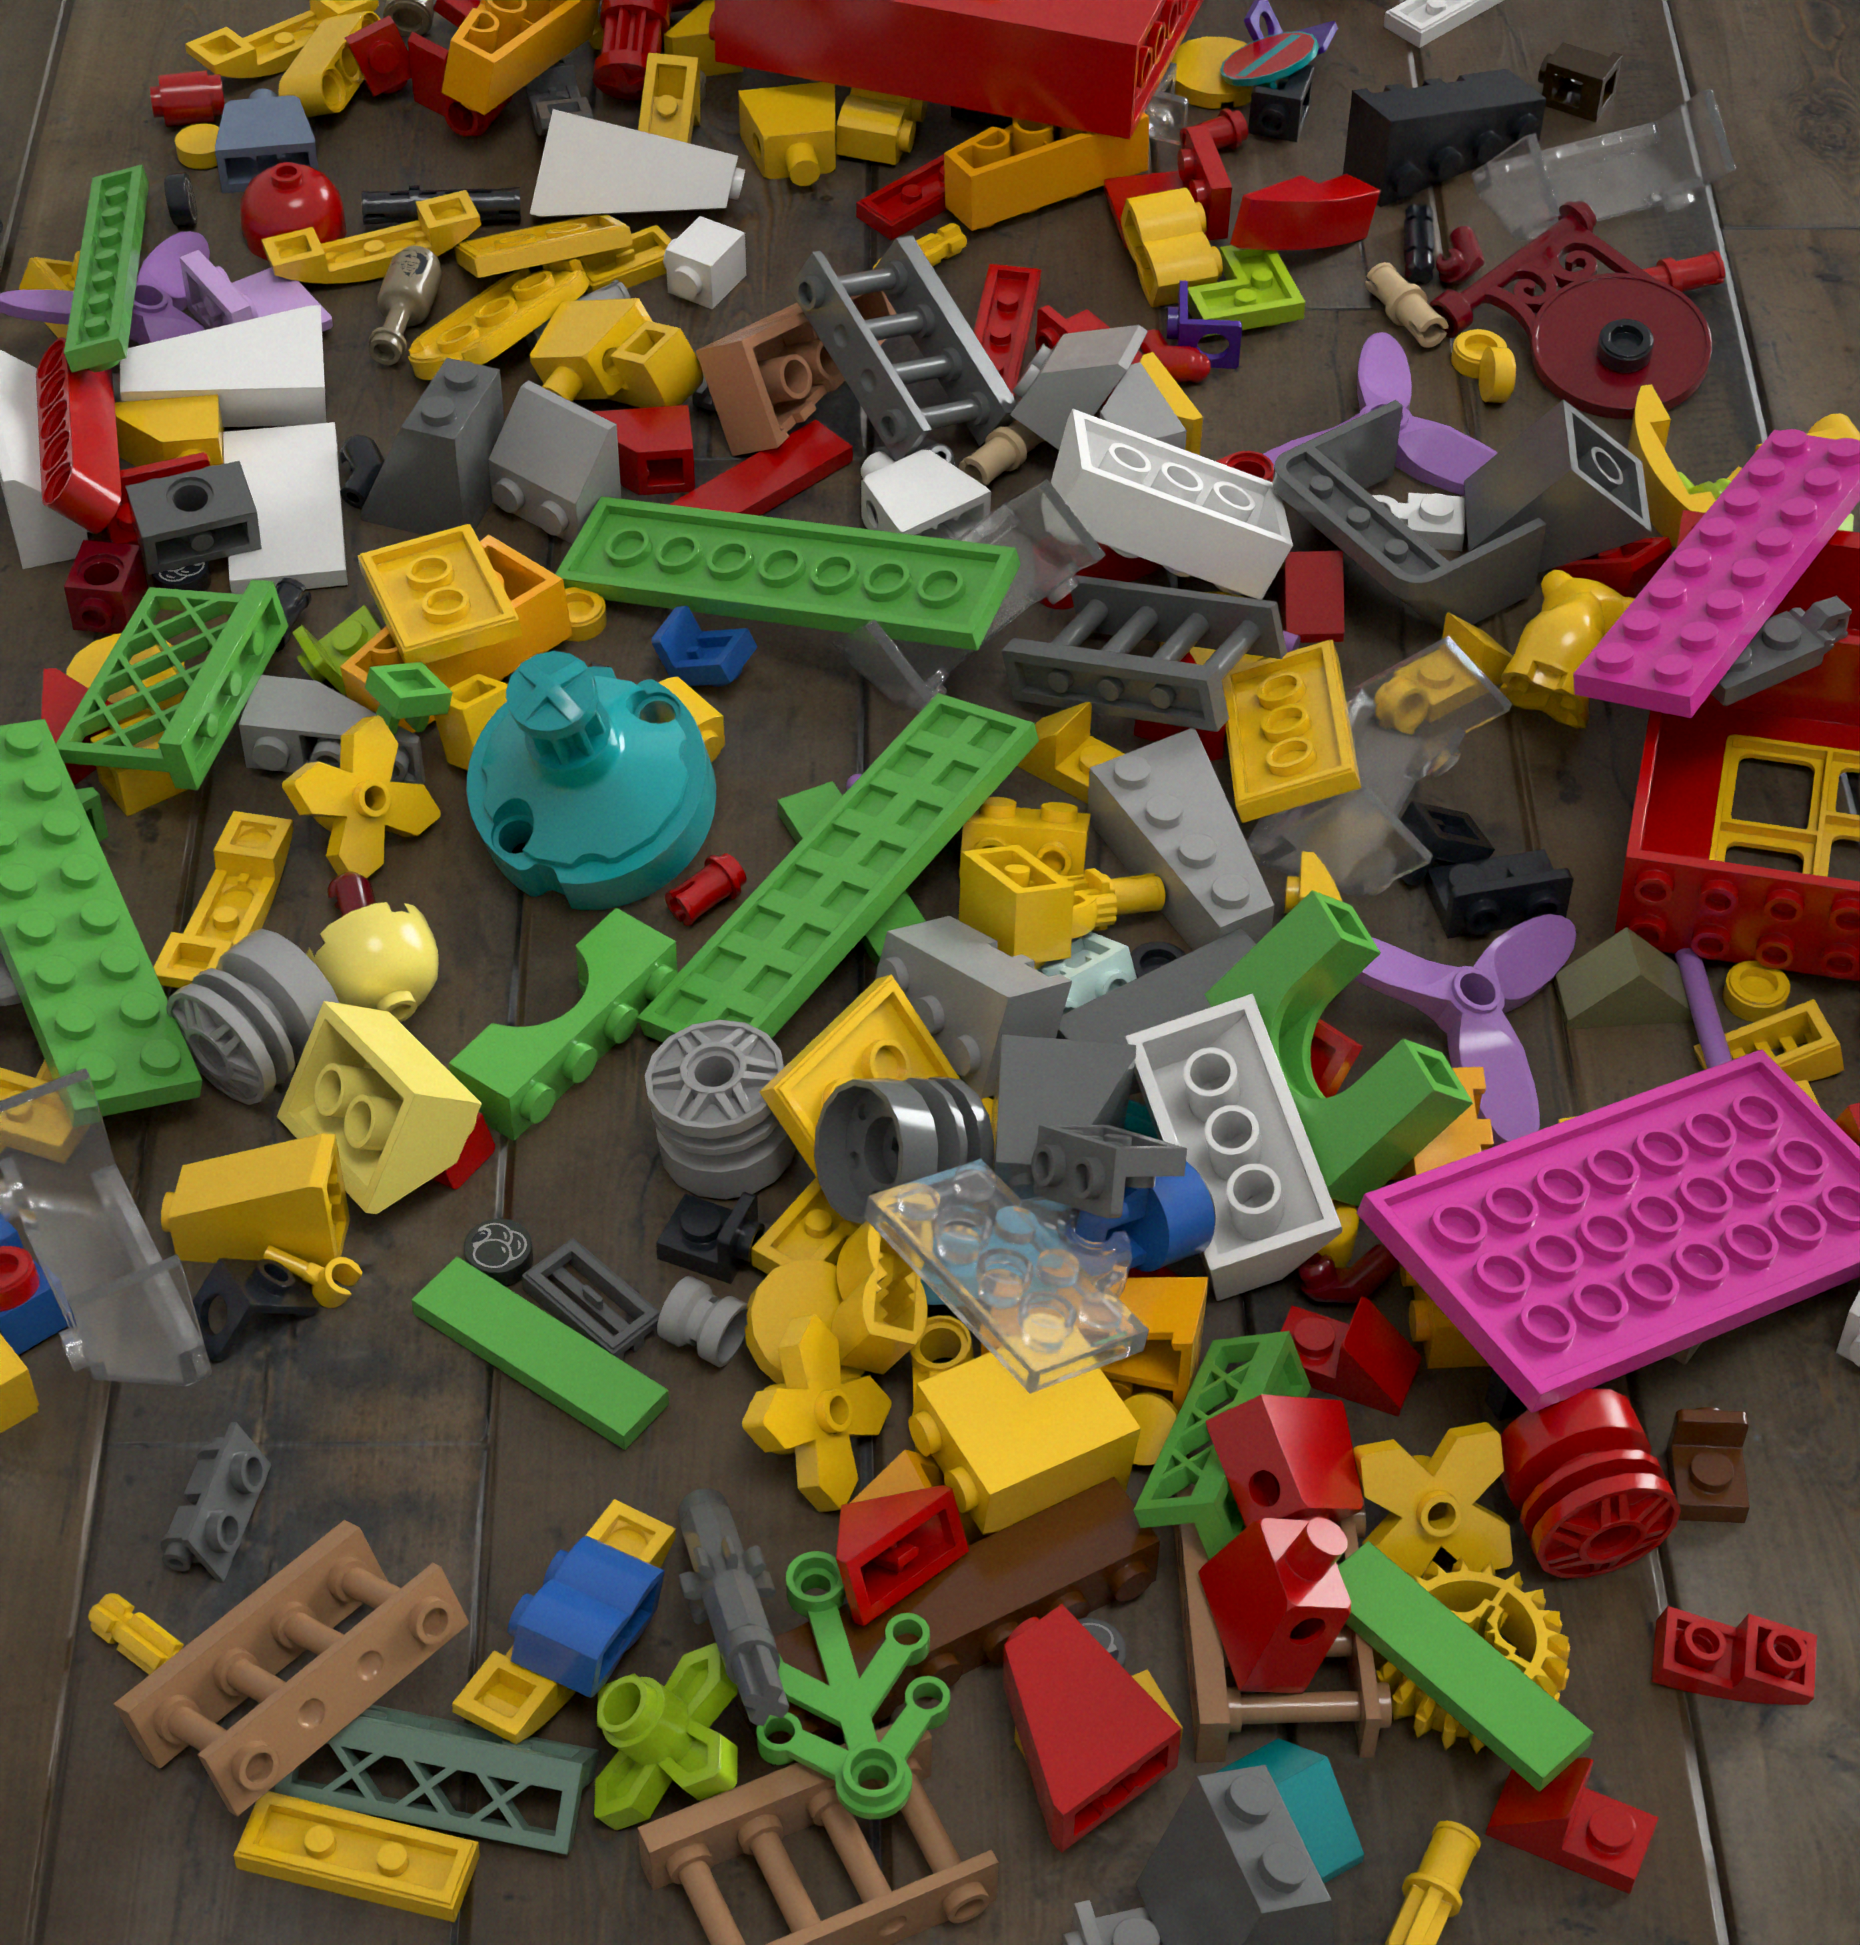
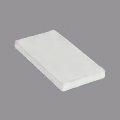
(297, 505)

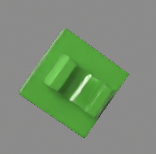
(407, 693)

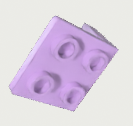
(222, 303)

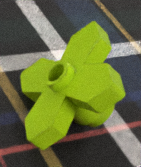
(664, 1738)

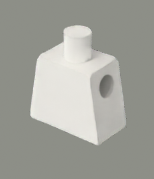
(920, 496)

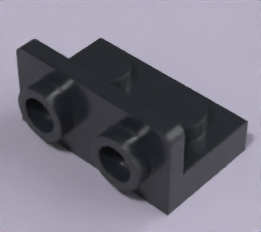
(1497, 892)

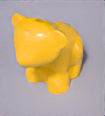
(1557, 642)

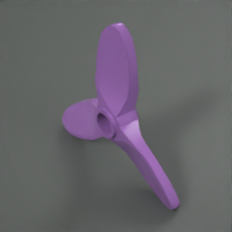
(157, 298)
(1425, 448)
(1472, 1006)

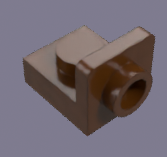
(1709, 1464)

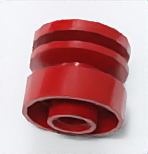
(1587, 1484)

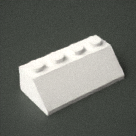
(1172, 506)
(39, 531)
(1225, 1099)

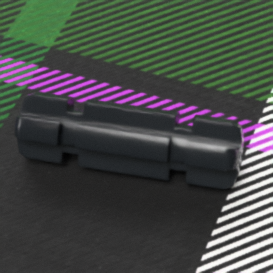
(1419, 243)

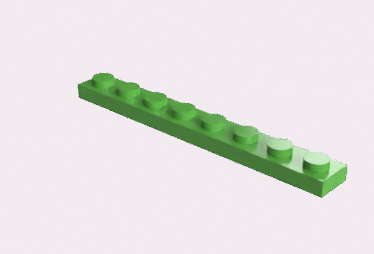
(107, 271)

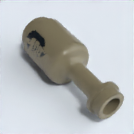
(404, 300)

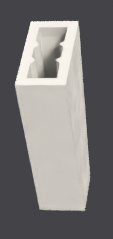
(622, 170)
(259, 367)

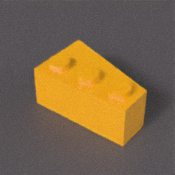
(1175, 1319)

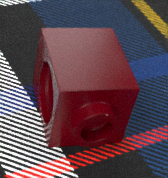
(105, 586)

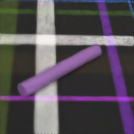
(1703, 1008)

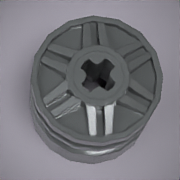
(894, 1133)

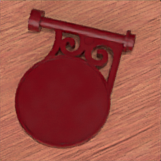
(1571, 319)

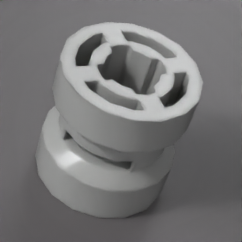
(704, 1321)

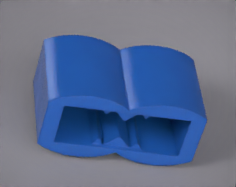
(585, 1615)

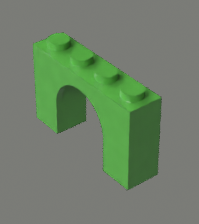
(1396, 1104)

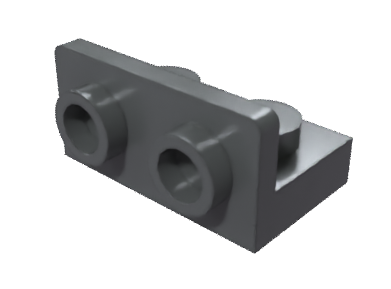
(1095, 1163)

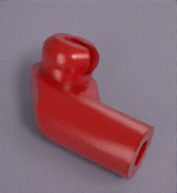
(1182, 362)

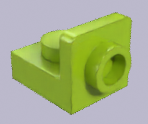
(324, 657)

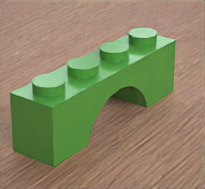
(528, 1068)

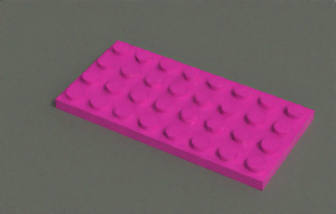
(1632, 1227)

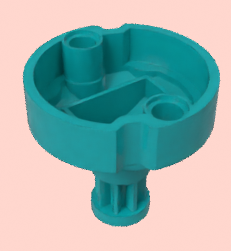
(595, 780)

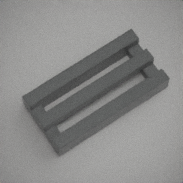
(569, 1313)

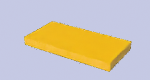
(1289, 732)

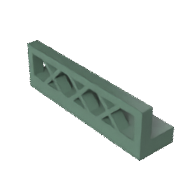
(457, 1747)

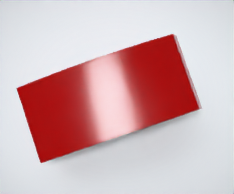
(1741, 1663)

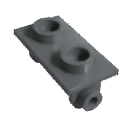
(226, 1490)

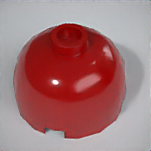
(290, 200)

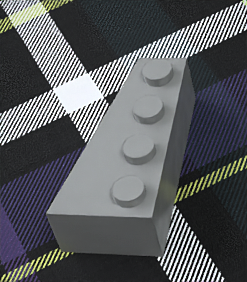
(1172, 819)

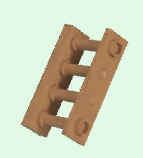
(263, 1636)
(1223, 1709)
(763, 1811)

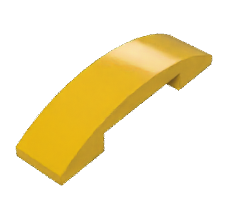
(271, 48)
(367, 256)
(1664, 488)
(236, 900)
(519, 1701)

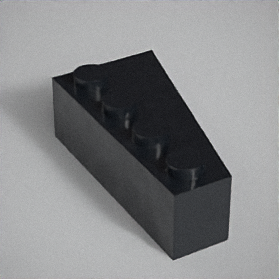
(1438, 130)

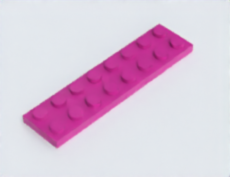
(1726, 576)

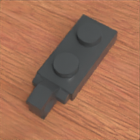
(1784, 649)

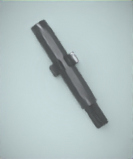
(728, 1593)

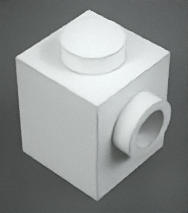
(705, 262)

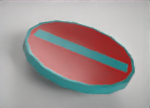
(1269, 59)

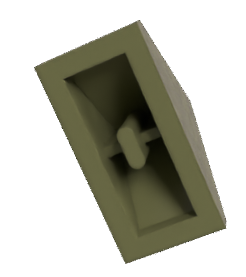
(1621, 985)

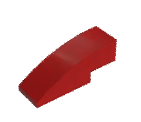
(1305, 214)

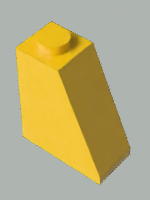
(260, 1198)

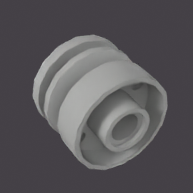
(251, 1014)
(709, 1110)

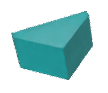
(1313, 1803)

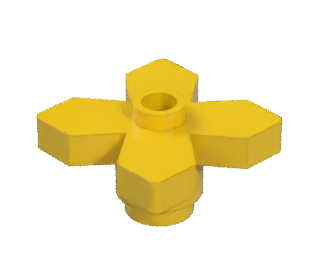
(360, 799)
(816, 1413)
(1435, 1500)

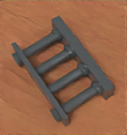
(938, 330)
(1141, 686)

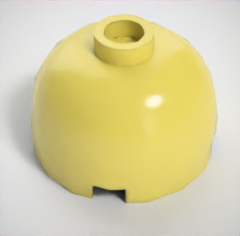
(380, 959)

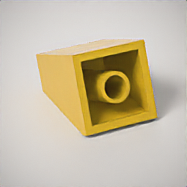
(1017, 1449)

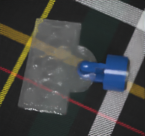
(1037, 1273)

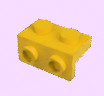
(1051, 834)

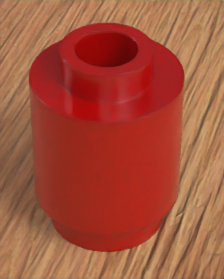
(188, 98)

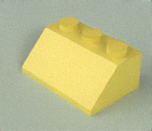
(384, 1098)

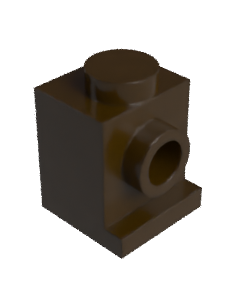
(1579, 81)

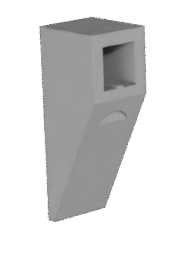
(303, 723)

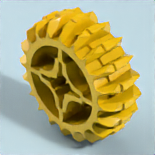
(1489, 1608)

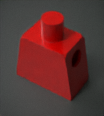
(1288, 1458)
(1278, 1601)

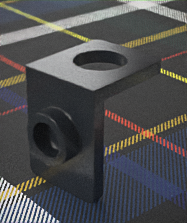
(247, 1289)

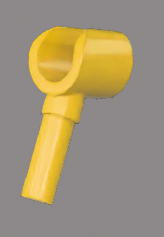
(323, 1287)

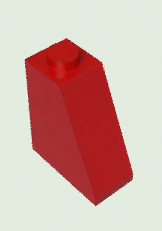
(1082, 1725)

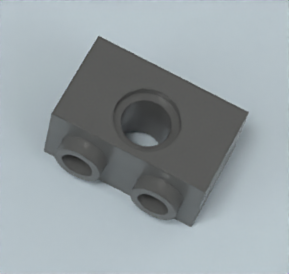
(194, 517)

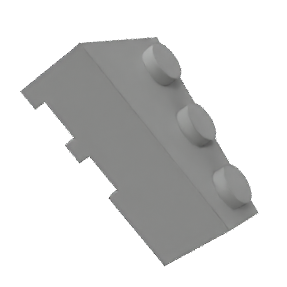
(971, 993)

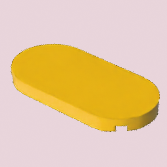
(498, 316)

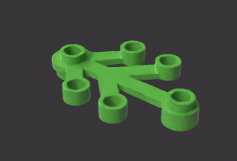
(853, 1700)

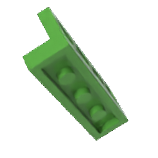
(1270, 1370)

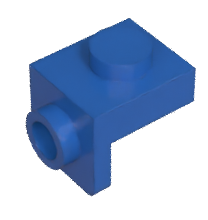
(701, 655)

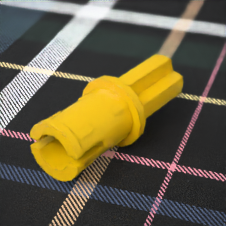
(1435, 1887)

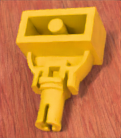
(1039, 911)

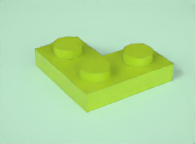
(1255, 292)

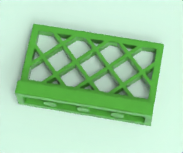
(215, 687)

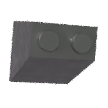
(440, 456)
(1569, 478)
(1053, 1085)
(1235, 1869)

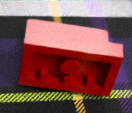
(1198, 171)

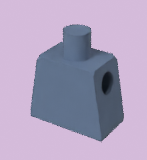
(260, 135)

